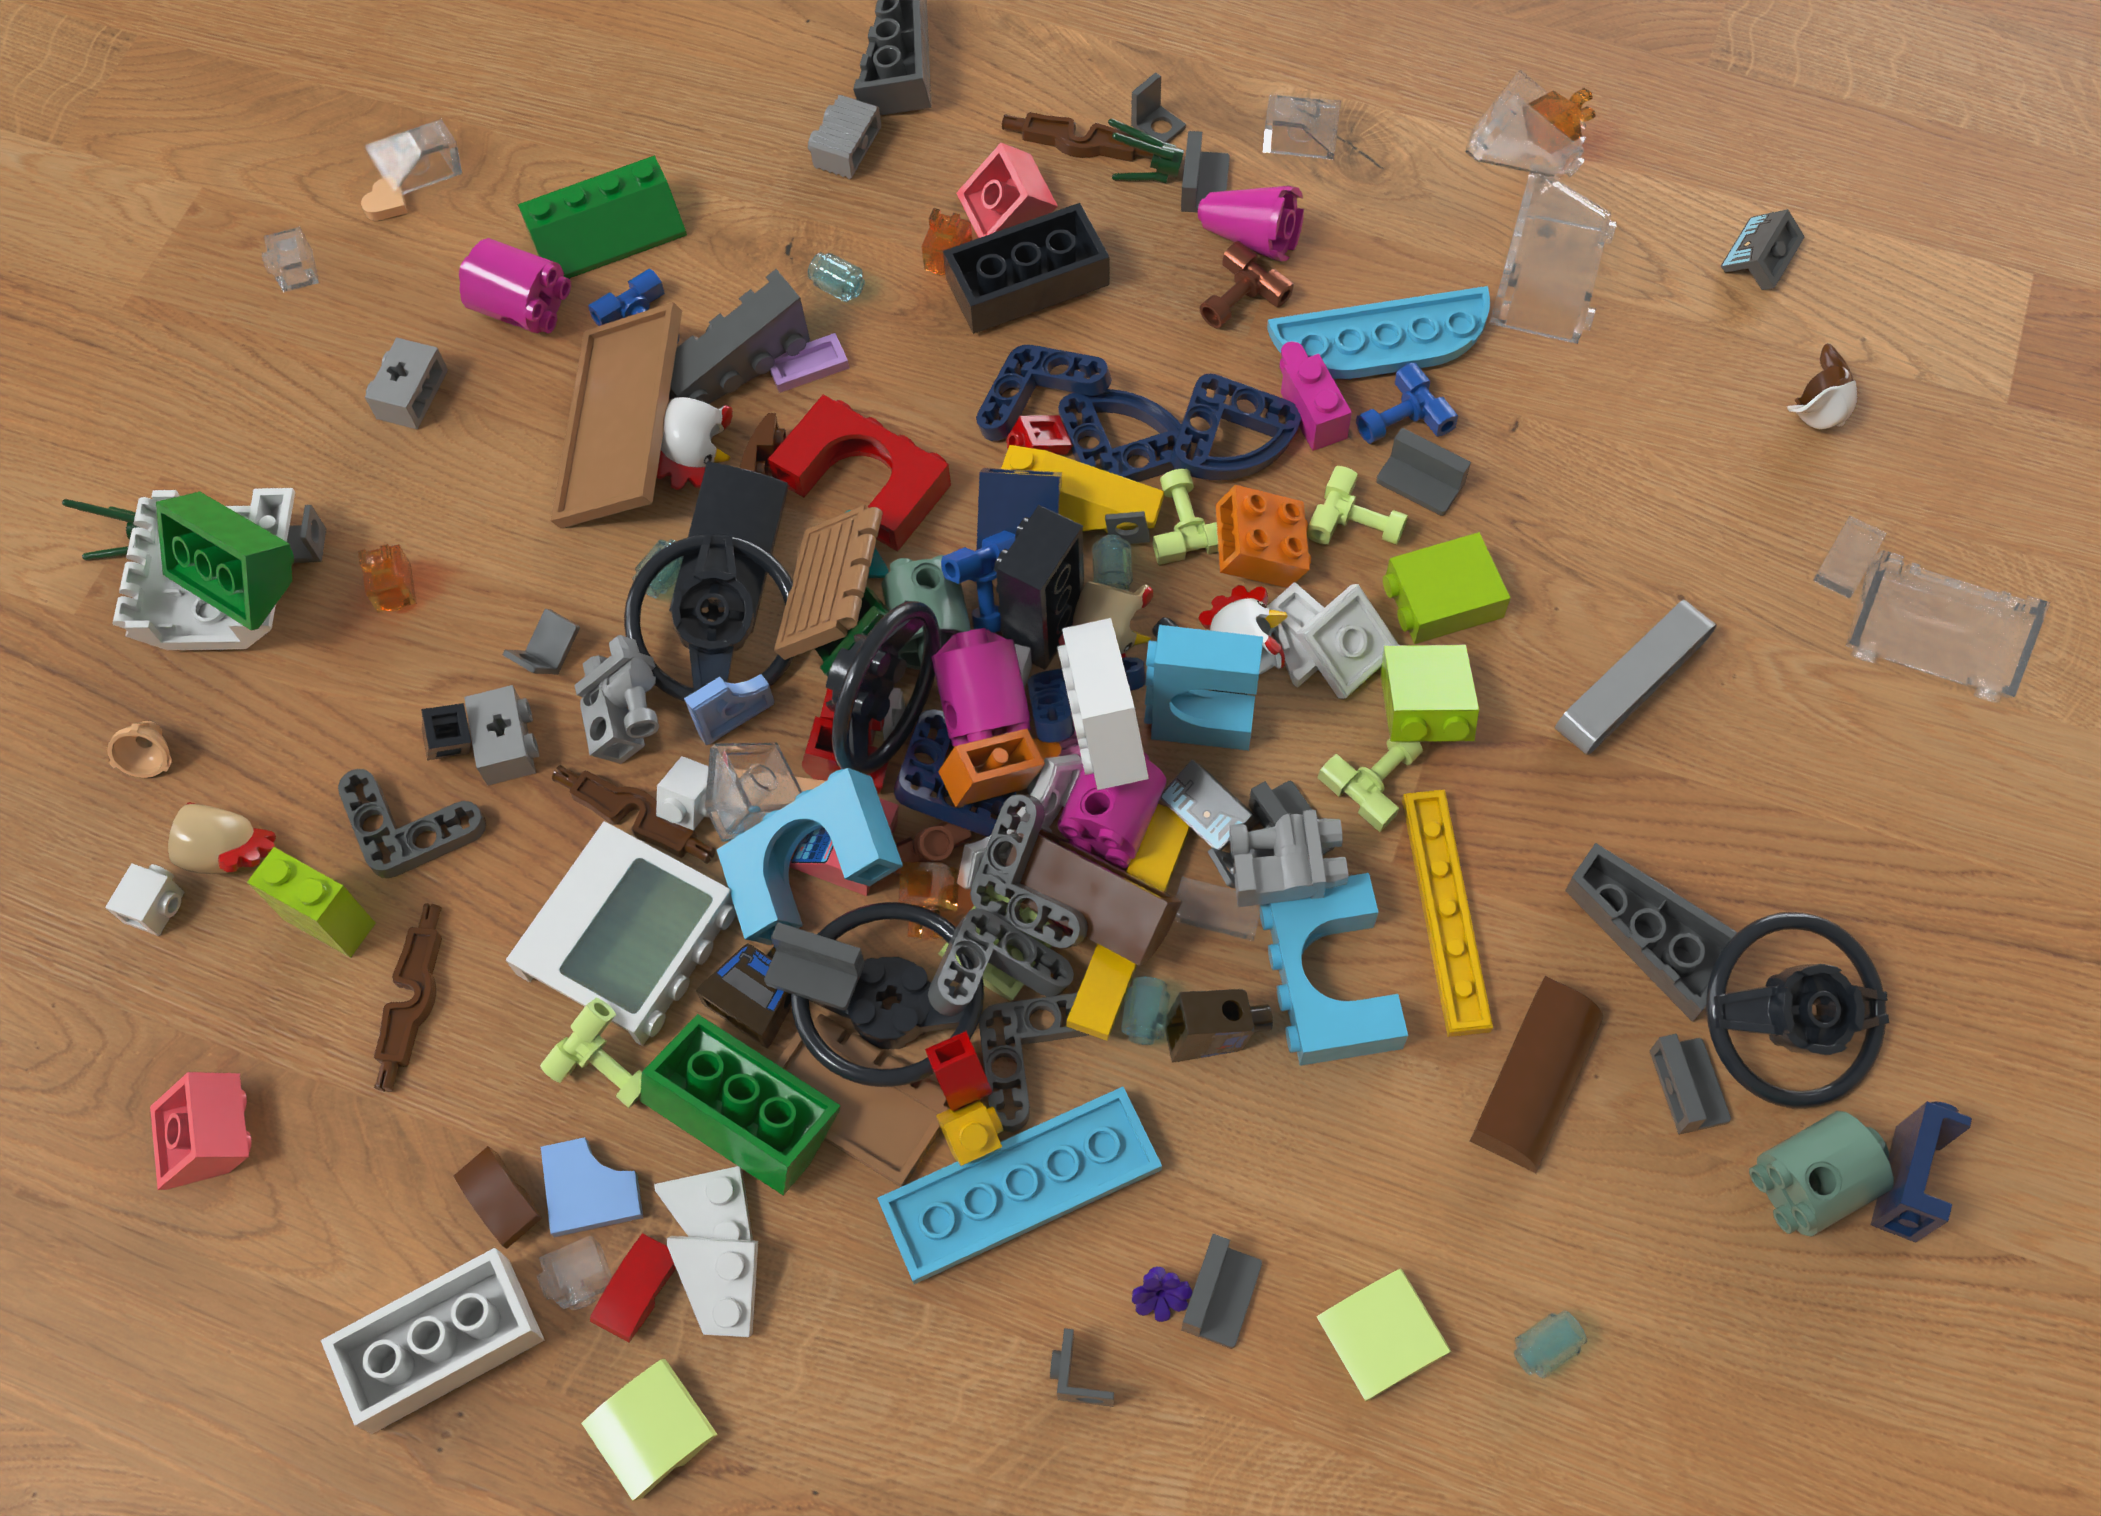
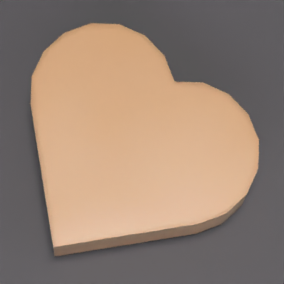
(382, 202)

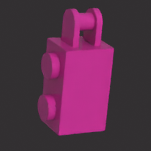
(1316, 396)

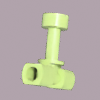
(1341, 508)
(1191, 531)
(1366, 784)
(586, 1047)

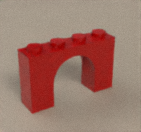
(837, 432)

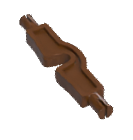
(1061, 134)
(615, 803)
(403, 1019)

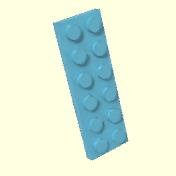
(1020, 1185)

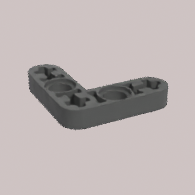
(402, 841)
(1008, 878)
(982, 950)
(1020, 1033)

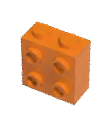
(1262, 536)

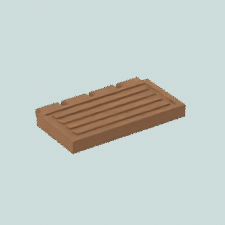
(829, 581)
(875, 1125)

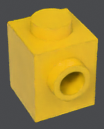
(971, 1131)

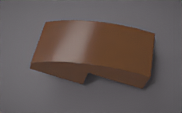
(763, 444)
(497, 1197)

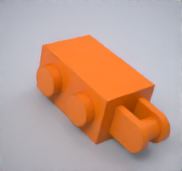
(994, 766)

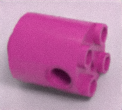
(513, 286)
(980, 686)
(1113, 818)

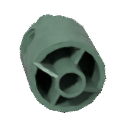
(925, 583)
(1823, 1173)

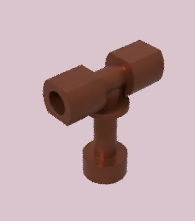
(1249, 281)
(932, 843)

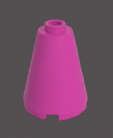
(1257, 217)

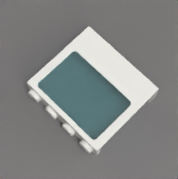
(624, 930)

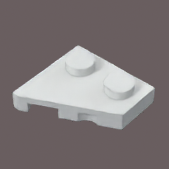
(1300, 610)
(709, 1204)
(718, 1281)

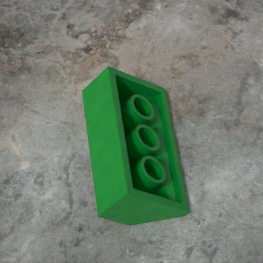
(604, 218)
(223, 557)
(738, 1103)

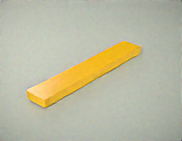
(1447, 914)
(1109, 973)

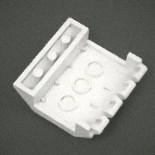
(166, 612)

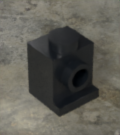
(445, 731)

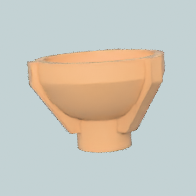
(140, 750)

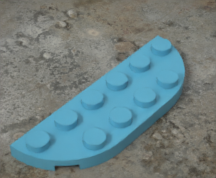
(1388, 333)

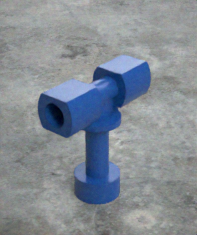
(642, 291)
(1416, 404)
(979, 567)

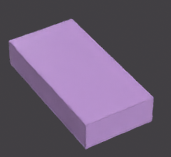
(814, 362)

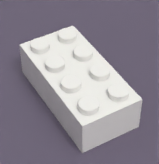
(1102, 705)
(431, 1341)

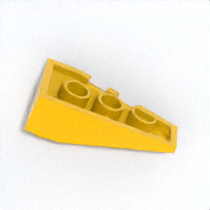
(1089, 491)

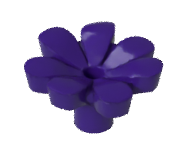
(1161, 1293)

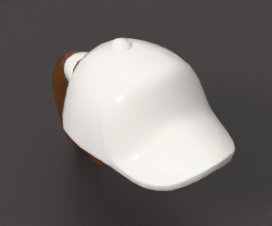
(1829, 395)

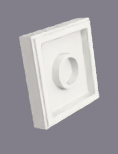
(1346, 640)

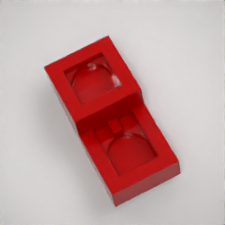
(633, 1288)

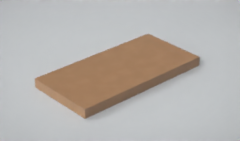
(617, 416)

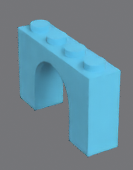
(1195, 660)
(760, 857)
(1320, 1025)

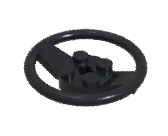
(713, 583)
(865, 679)
(881, 980)
(1786, 1013)

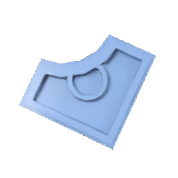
(725, 706)
(584, 1192)

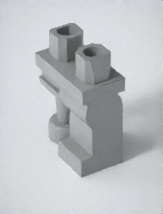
(606, 693)
(1298, 861)

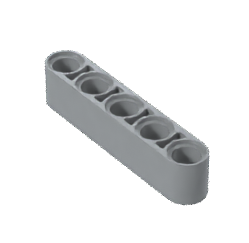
(1635, 677)

